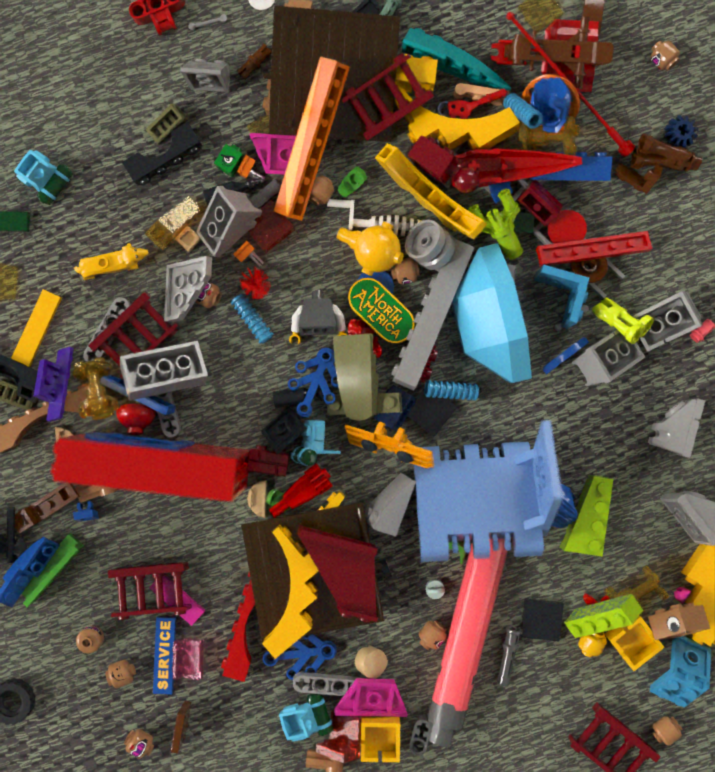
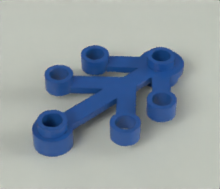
(316, 379)
(303, 653)

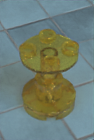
(538, 137)
(98, 403)
(642, 589)

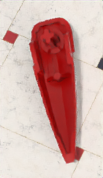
(512, 165)

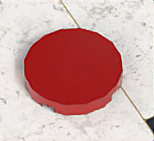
(567, 227)

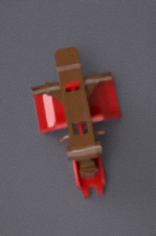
(568, 43)

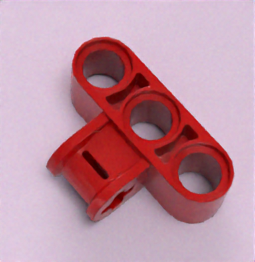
(161, 16)

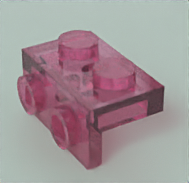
(188, 658)

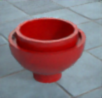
(135, 417)

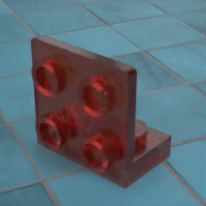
(270, 228)
(343, 740)

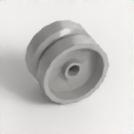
(430, 244)

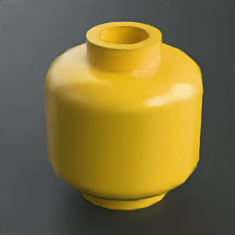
(593, 644)

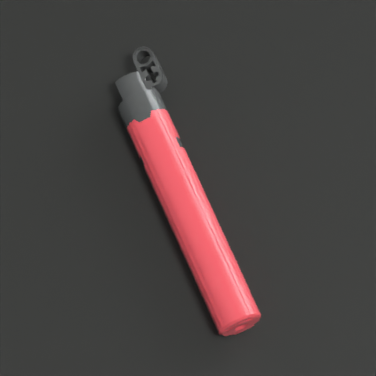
(462, 650)

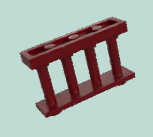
(405, 107)
(130, 317)
(139, 573)
(616, 728)

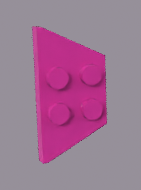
(273, 151)
(372, 698)

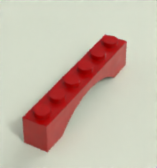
(239, 657)

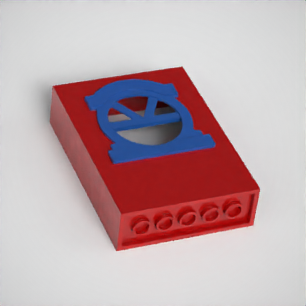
(151, 465)

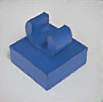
(87, 514)

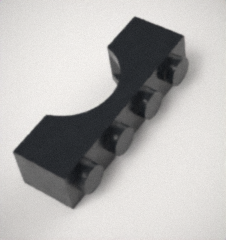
(143, 168)
(21, 375)

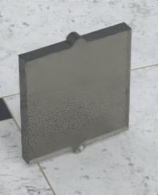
(493, 385)

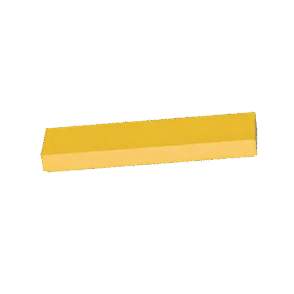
(36, 328)

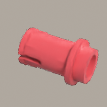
(699, 333)

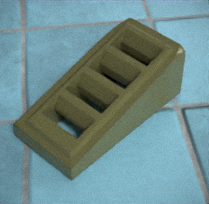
(182, 118)
(4, 398)

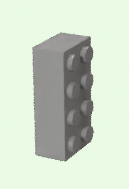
(163, 370)

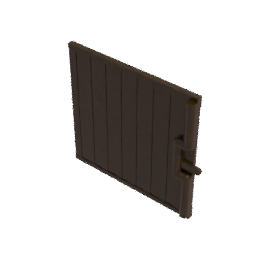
(354, 39)
(271, 570)

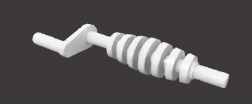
(403, 226)

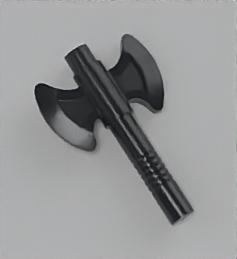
(10, 545)

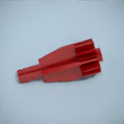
(255, 283)
(307, 487)

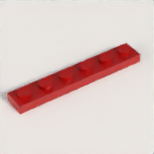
(594, 248)

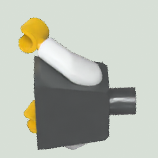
(317, 317)

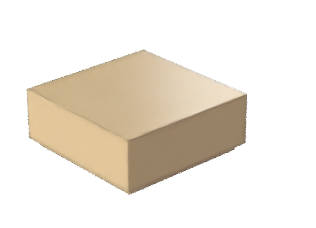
(188, 238)

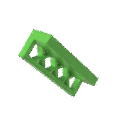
(62, 557)

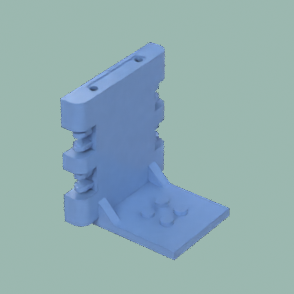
(488, 498)

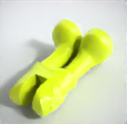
(612, 312)

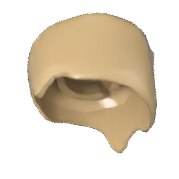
(371, 662)

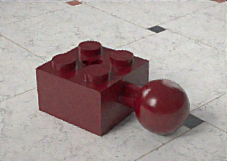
(443, 164)

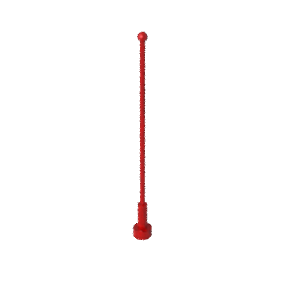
(625, 147)

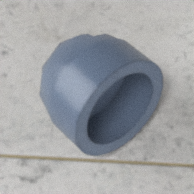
(445, 113)

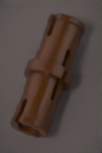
(254, 61)

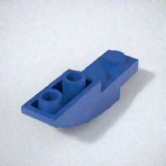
(24, 568)

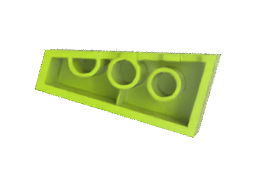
(589, 529)

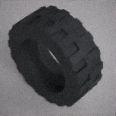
(28, 701)

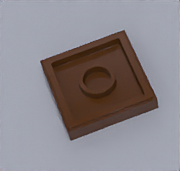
(180, 727)

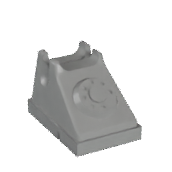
(226, 220)
(671, 319)
(608, 358)
(678, 428)
(694, 515)

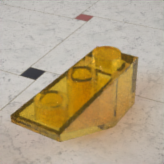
(173, 222)

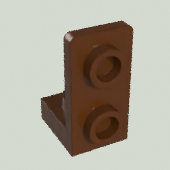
(636, 180)

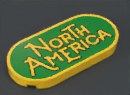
(380, 310)

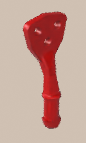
(470, 106)

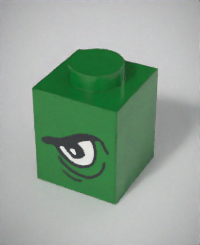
(229, 159)

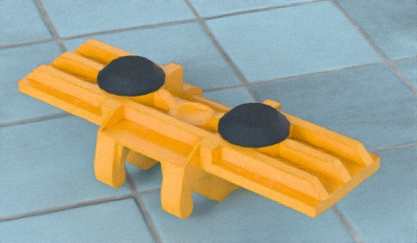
(398, 444)

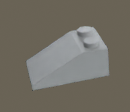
(207, 75)
(390, 505)

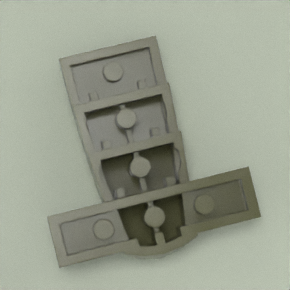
(359, 380)

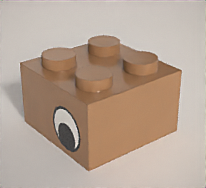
(678, 621)

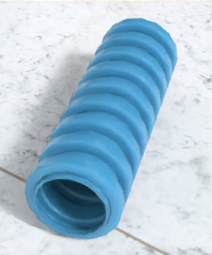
(523, 110)
(252, 318)
(451, 390)

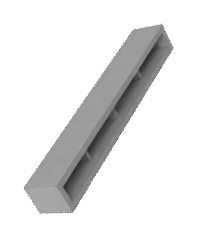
(431, 318)

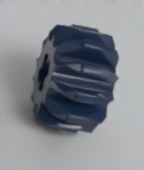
(686, 128)

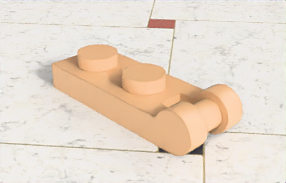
(475, 92)

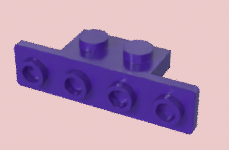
(53, 382)

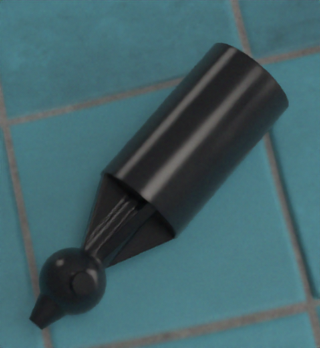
(250, 184)
(288, 398)

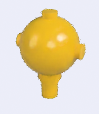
(374, 248)

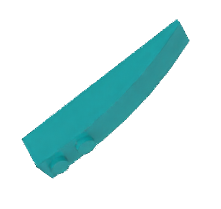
(451, 59)

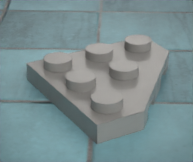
(184, 285)

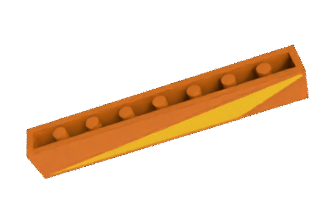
(311, 138)

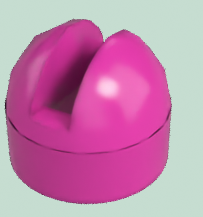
(681, 594)

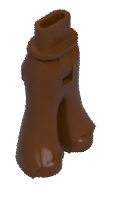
(653, 151)

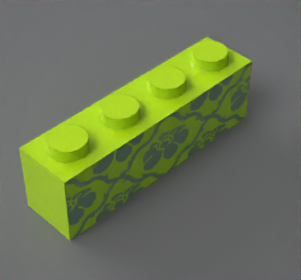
(604, 616)

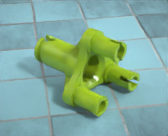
(501, 224)

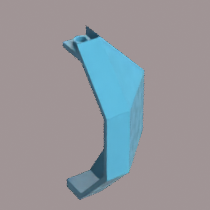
(491, 317)

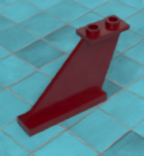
(347, 570)

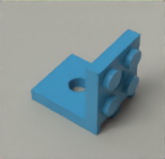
(570, 281)
(685, 678)

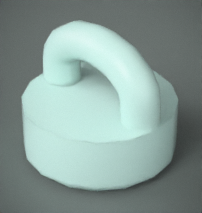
(435, 589)

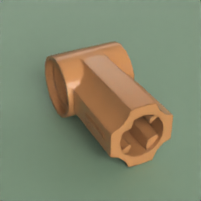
(88, 491)
(319, 761)

